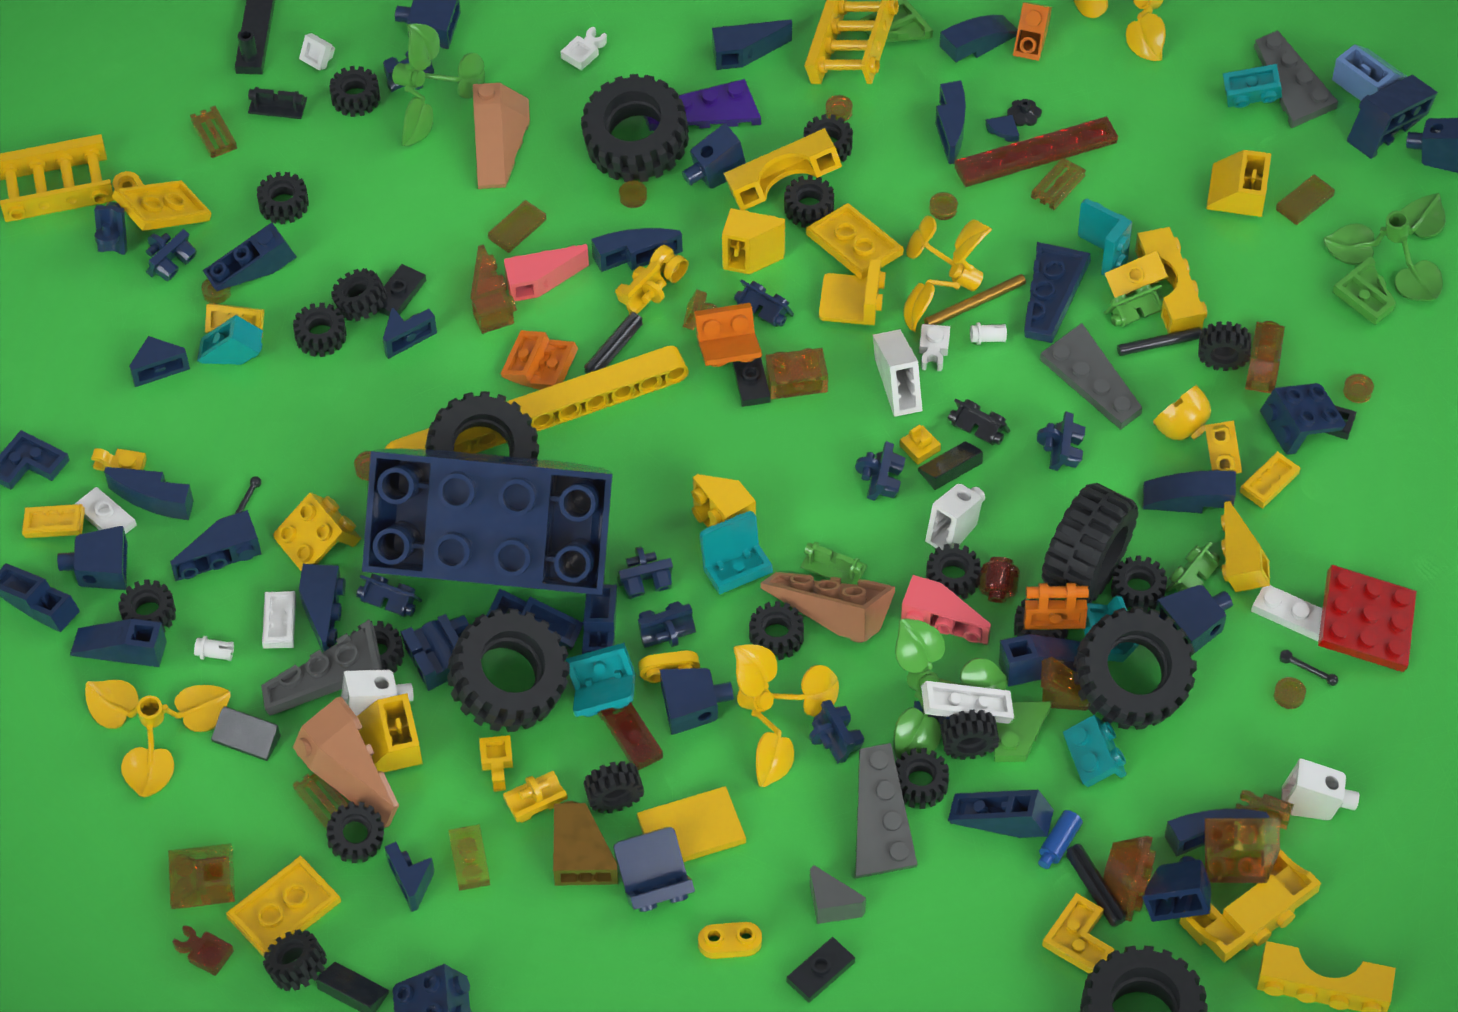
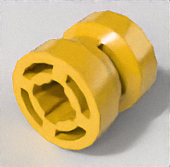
(671, 265)

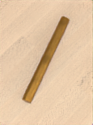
(976, 300)

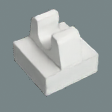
(316, 51)

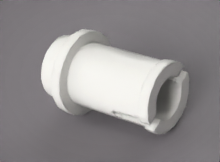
(988, 333)
(213, 649)

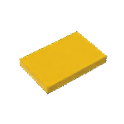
(161, 205)
(854, 240)
(701, 823)
(283, 904)

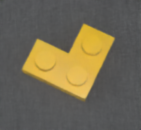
(1072, 938)

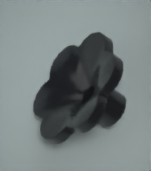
(1024, 112)

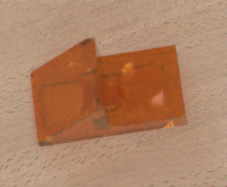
(1059, 686)

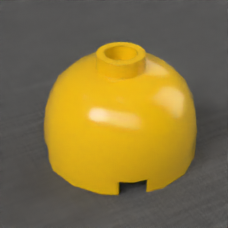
(1185, 416)

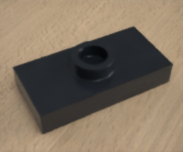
(401, 289)
(751, 382)
(820, 969)

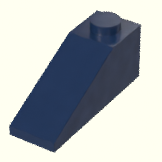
(1003, 812)

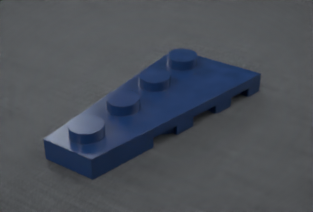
(1053, 287)

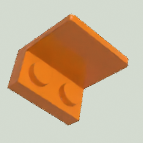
(727, 335)

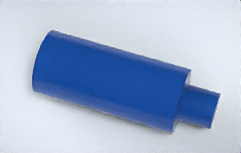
(1059, 838)

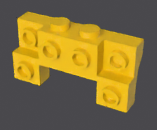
(1256, 912)

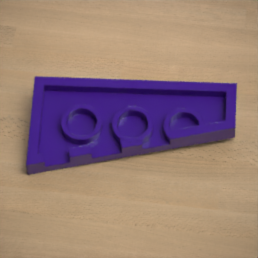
(718, 104)

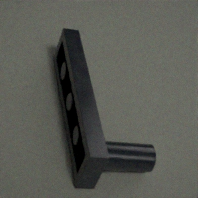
(254, 36)

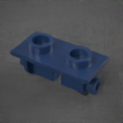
(773, 307)
(399, 597)

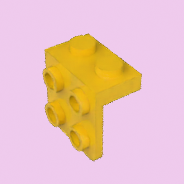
(851, 299)
(314, 530)

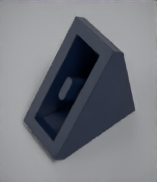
(157, 360)

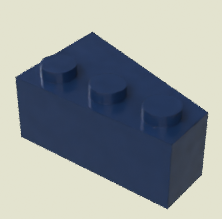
(1388, 112)

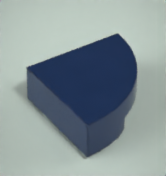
(1003, 127)

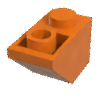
(1032, 30)

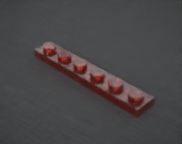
(1036, 151)

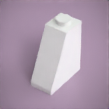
(898, 372)

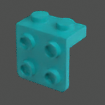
(1106, 231)
(733, 553)
(602, 680)

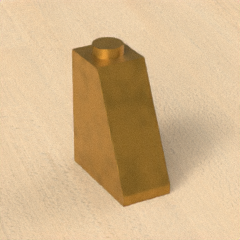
(580, 848)

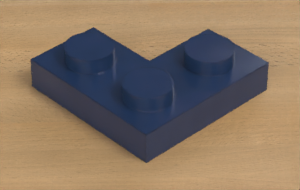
(29, 453)

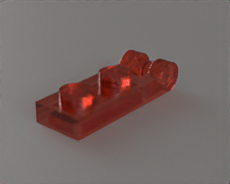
(632, 736)

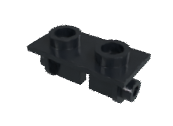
(283, 104)
(989, 425)

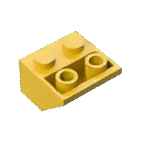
(1240, 183)
(752, 241)
(719, 499)
(391, 733)

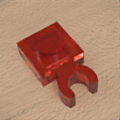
(205, 952)

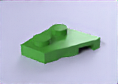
(1021, 732)

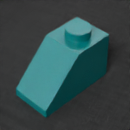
(231, 343)

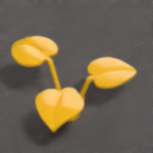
(1143, 36)
(961, 272)
(754, 670)
(115, 700)

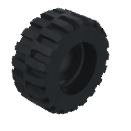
(635, 98)
(488, 413)
(1090, 540)
(529, 639)
(1164, 643)
(1146, 973)

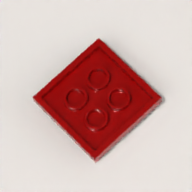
(1367, 618)

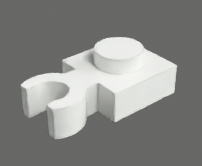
(583, 51)
(934, 344)

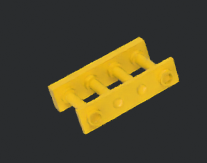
(832, 24)
(48, 158)

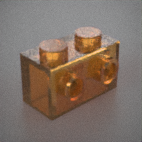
(796, 373)

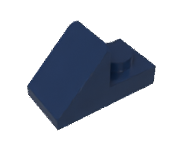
(404, 334)
(411, 878)

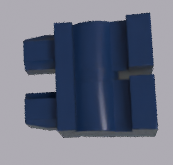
(432, 647)

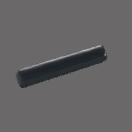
(614, 343)
(1096, 885)

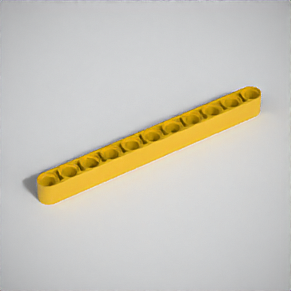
(575, 398)

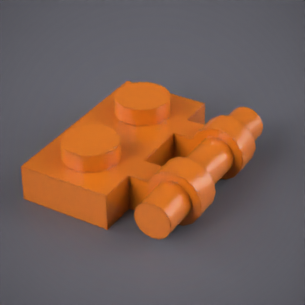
(1055, 613)

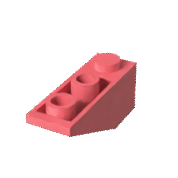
(538, 273)
(943, 610)

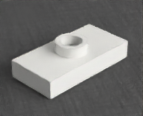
(104, 512)
(279, 619)

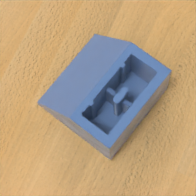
(1364, 72)

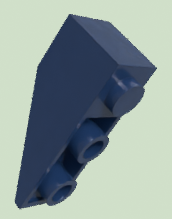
(745, 43)
(252, 259)
(222, 544)
(319, 596)
(122, 641)
(1023, 656)

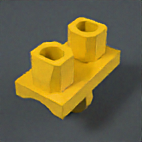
(646, 287)
(1223, 446)
(534, 796)

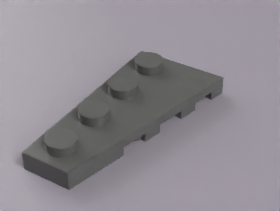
(1302, 91)
(1088, 371)
(323, 671)
(882, 822)

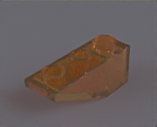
(488, 296)
(1265, 357)

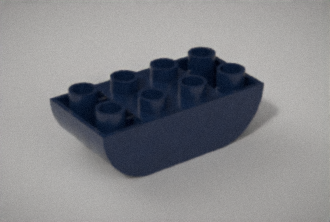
(487, 519)

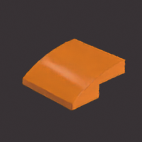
(538, 361)

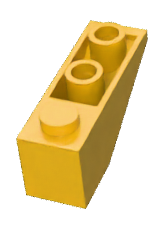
(1245, 559)

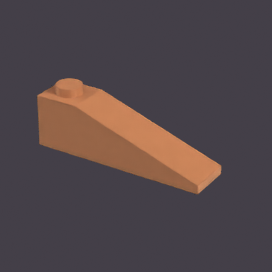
(500, 124)
(840, 607)
(338, 755)

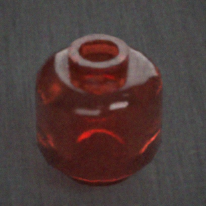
(999, 579)

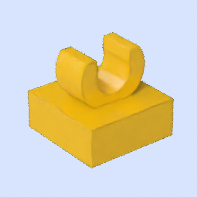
(920, 444)

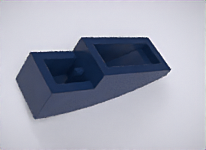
(976, 36)
(951, 118)
(633, 246)
(151, 491)
(1190, 491)
(36, 598)
(600, 619)
(565, 625)
(1189, 830)

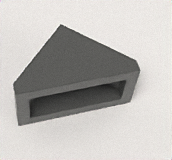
(834, 899)

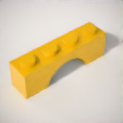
(808, 155)
(1182, 306)
(1288, 975)

